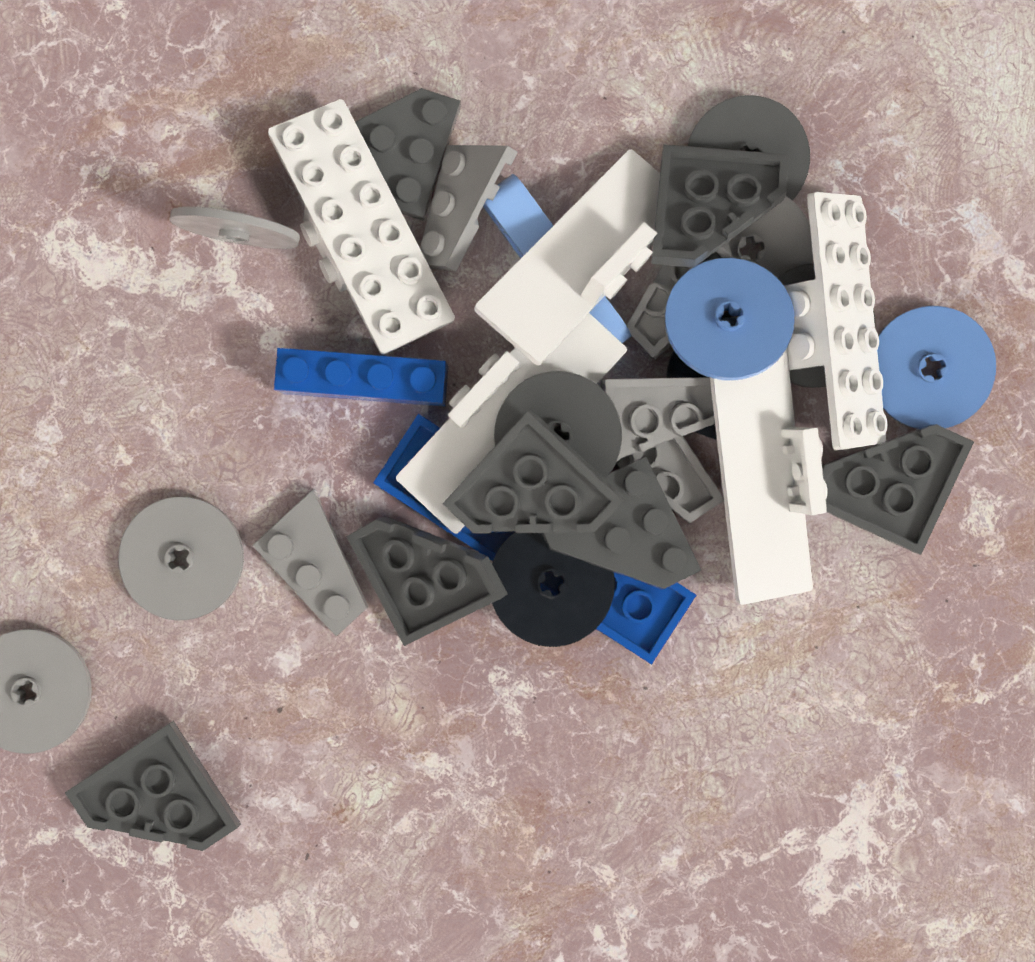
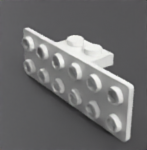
(359, 227)
(577, 261)
(837, 321)
(470, 429)
(767, 483)

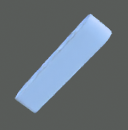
(524, 225)

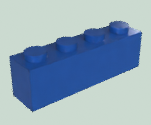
(361, 377)

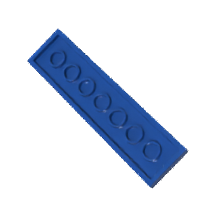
(639, 614)

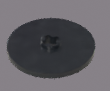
(536, 613)

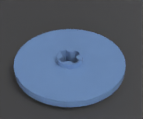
(714, 346)
(962, 380)

